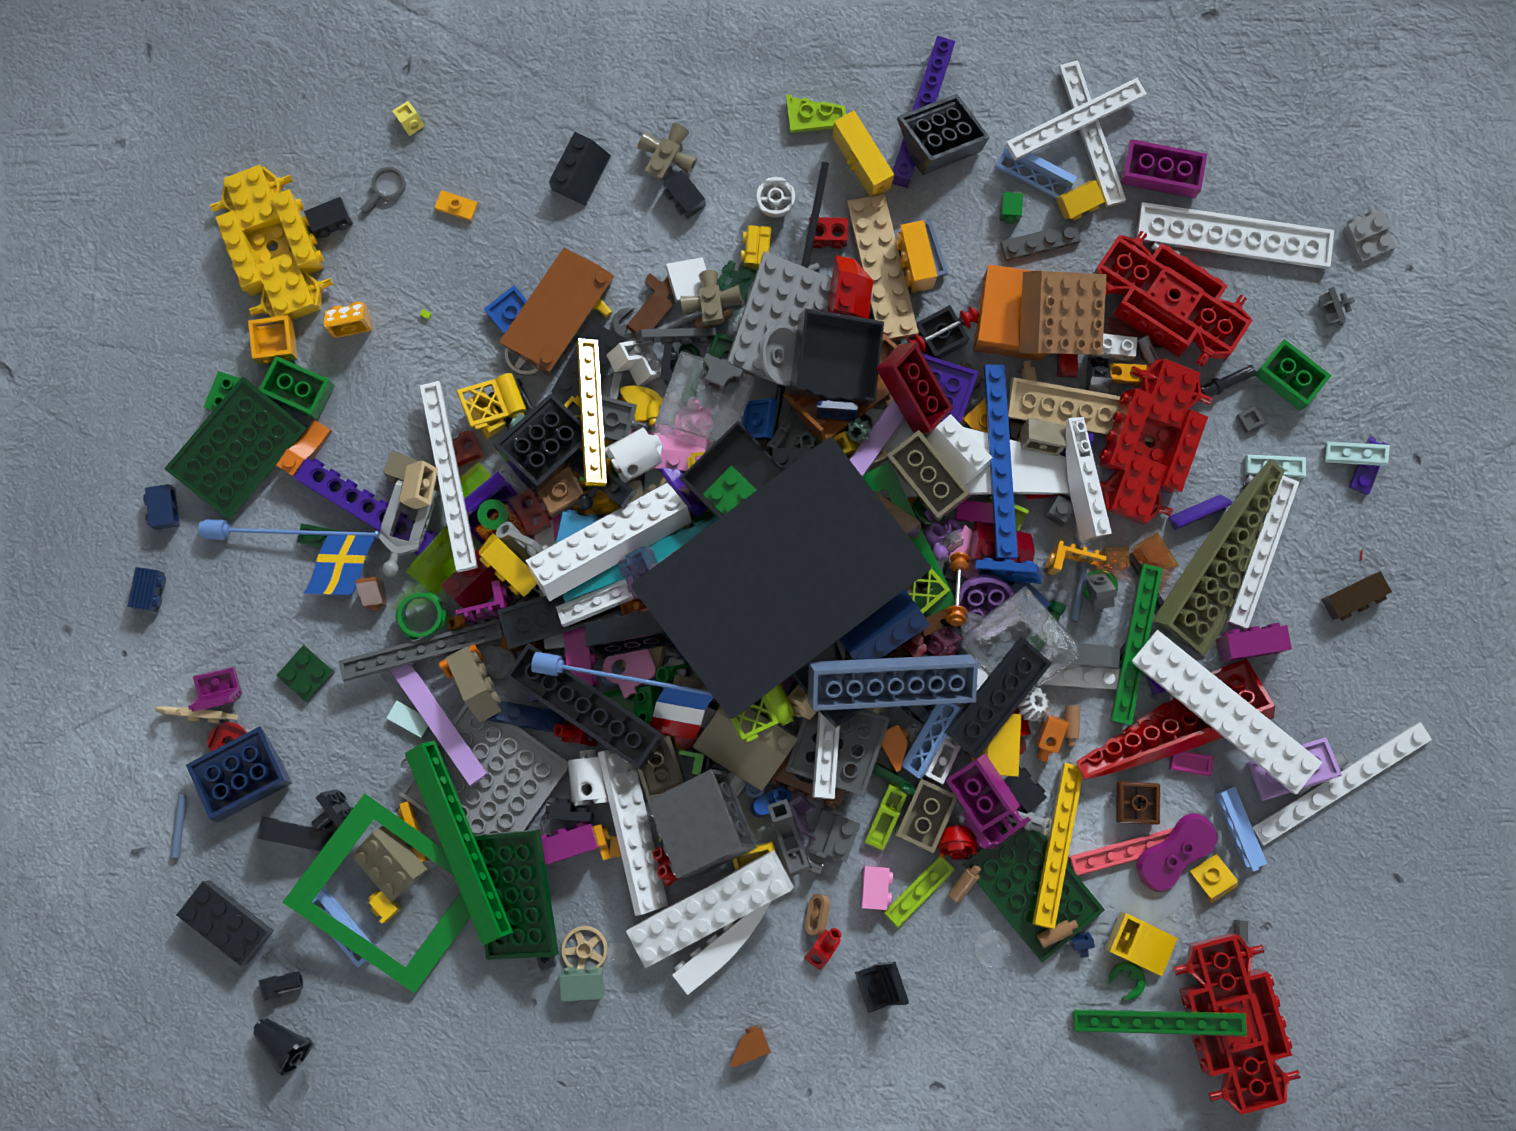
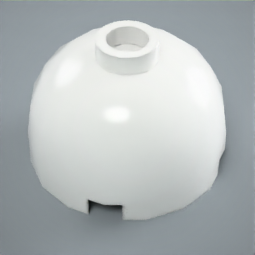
(775, 197)

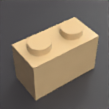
(418, 485)

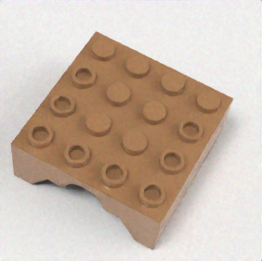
(1062, 313)

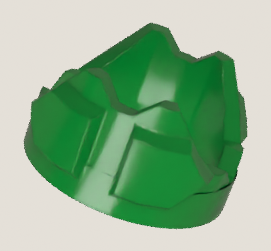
(401, 615)

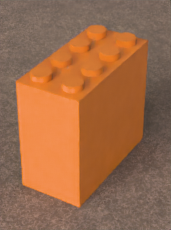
(1001, 314)

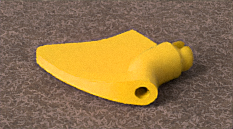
(647, 402)

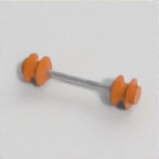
(957, 613)

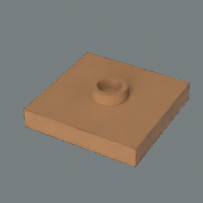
(561, 492)

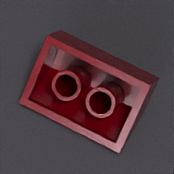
(983, 544)
(472, 586)

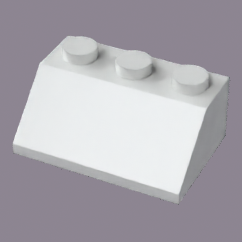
(959, 450)

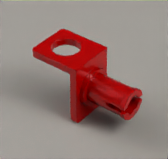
(572, 734)
(824, 947)

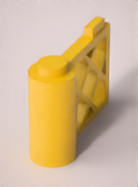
(507, 398)

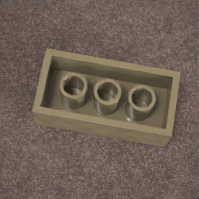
(928, 475)

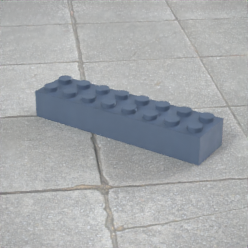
(892, 682)

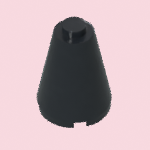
(281, 1045)

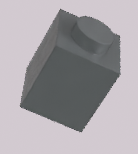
(1059, 511)

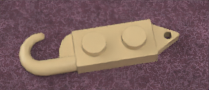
(212, 715)

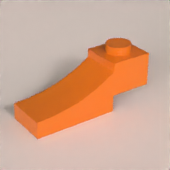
(305, 447)

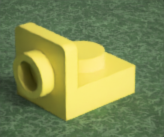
(408, 118)

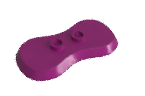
(1165, 862)

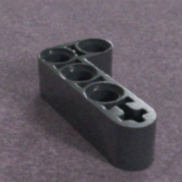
(292, 834)

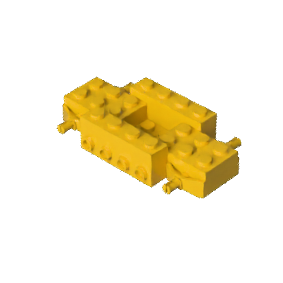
(265, 216)

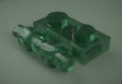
(743, 277)

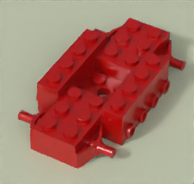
(1170, 322)
(1163, 414)
(1230, 986)

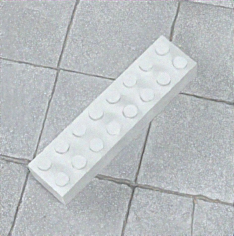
(608, 541)
(709, 909)

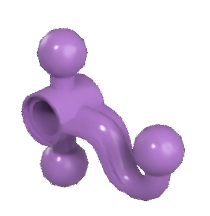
(937, 532)

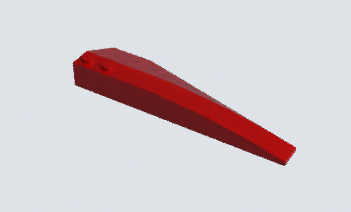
(1172, 728)

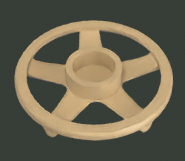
(584, 948)

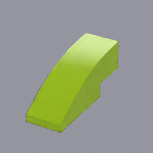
(886, 817)

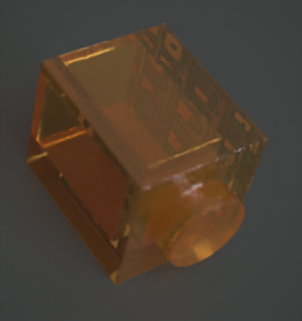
(1116, 558)

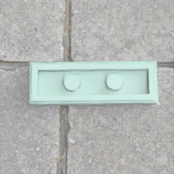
(1357, 453)
(1292, 466)

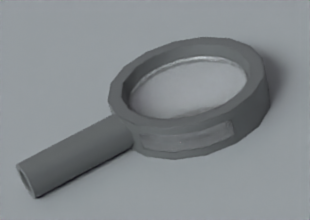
(387, 184)

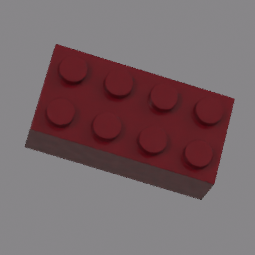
(914, 388)

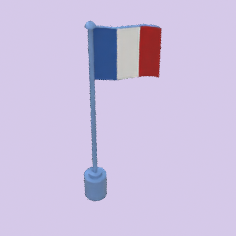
(676, 712)

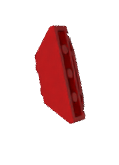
(850, 288)

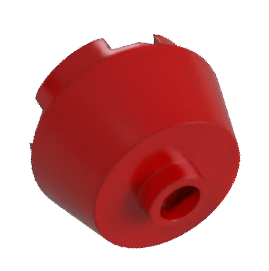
(957, 842)

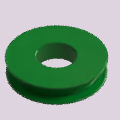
(492, 504)

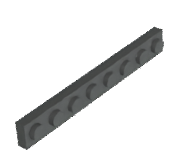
(420, 650)

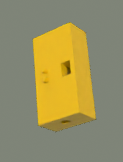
(862, 154)

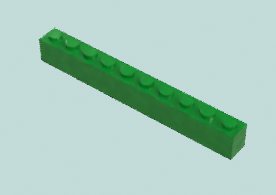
(458, 842)

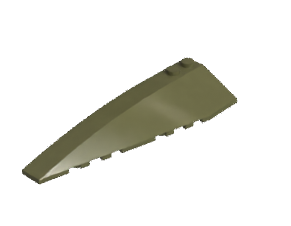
(1199, 603)

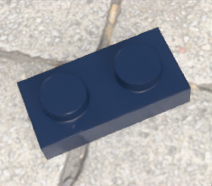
(837, 410)

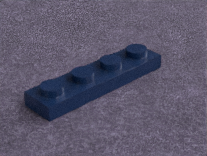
(527, 716)

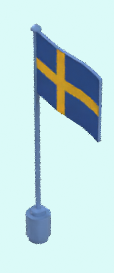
(337, 563)

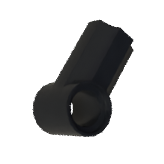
(276, 986)

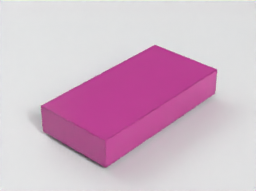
(975, 511)
(1192, 763)

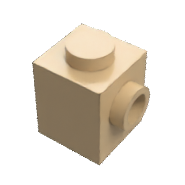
(799, 703)

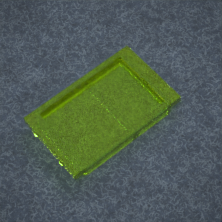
(434, 563)

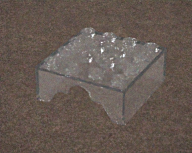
(699, 412)
(1026, 618)

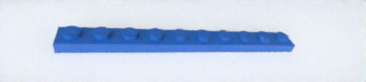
(1001, 462)

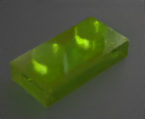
(473, 479)

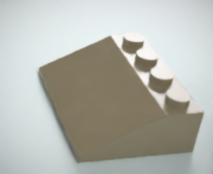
(752, 760)

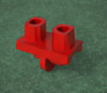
(664, 871)

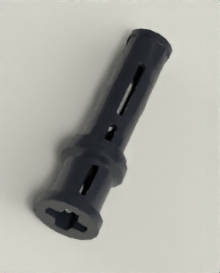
(1218, 385)

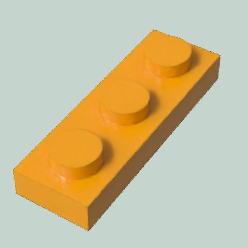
(408, 815)

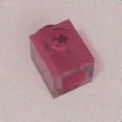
(944, 642)

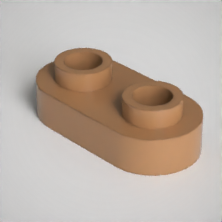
(817, 914)

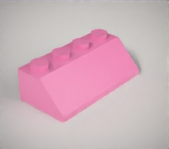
(675, 453)

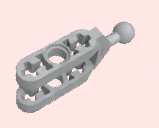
(398, 546)

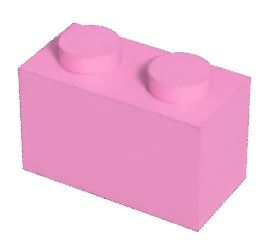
(875, 887)

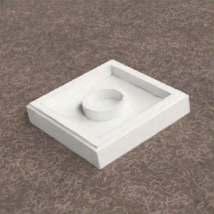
(685, 277)

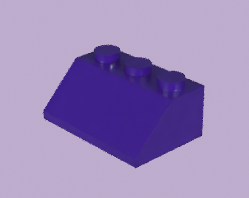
(494, 488)

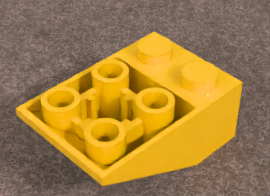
(1141, 943)

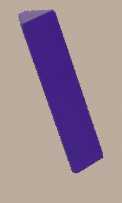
(693, 504)
(1199, 511)

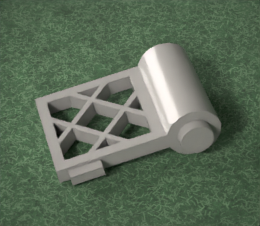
(517, 542)

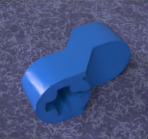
(759, 806)

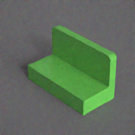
(698, 762)

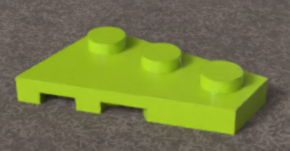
(811, 115)

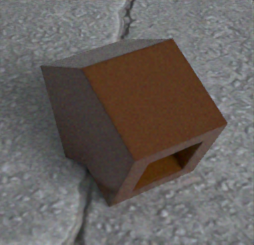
(456, 623)

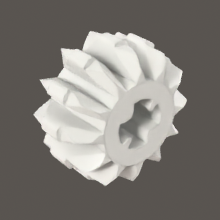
(1034, 705)

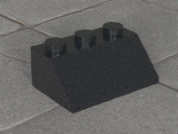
(579, 169)

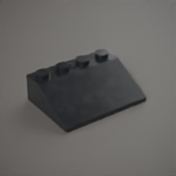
(941, 134)
(542, 443)

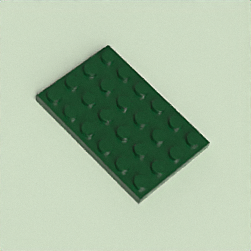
(235, 448)
(521, 882)
(1012, 882)

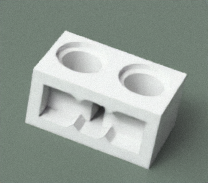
(1119, 348)

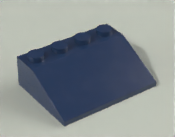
(885, 629)
(238, 774)

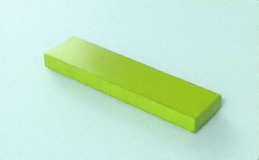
(919, 891)

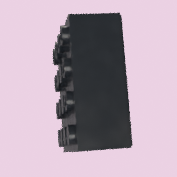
(836, 357)
(733, 448)

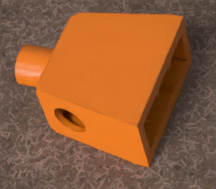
(1050, 727)

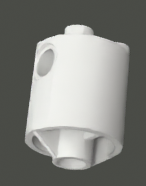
(635, 454)
(584, 774)

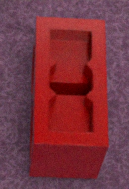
(827, 227)

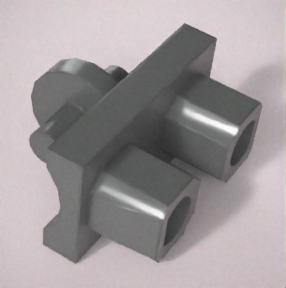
(1337, 314)

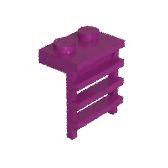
(502, 600)
(215, 688)
(993, 835)

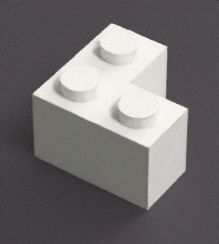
(637, 359)

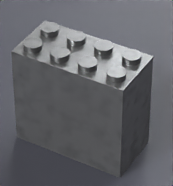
(701, 824)

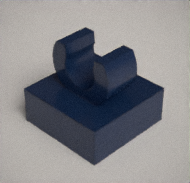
(1081, 943)

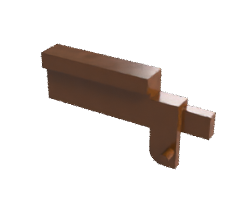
(654, 308)

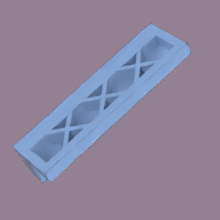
(1042, 168)
(926, 740)
(1240, 829)
(333, 908)

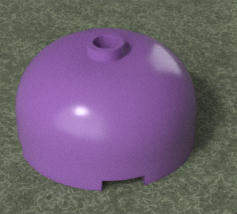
(975, 588)

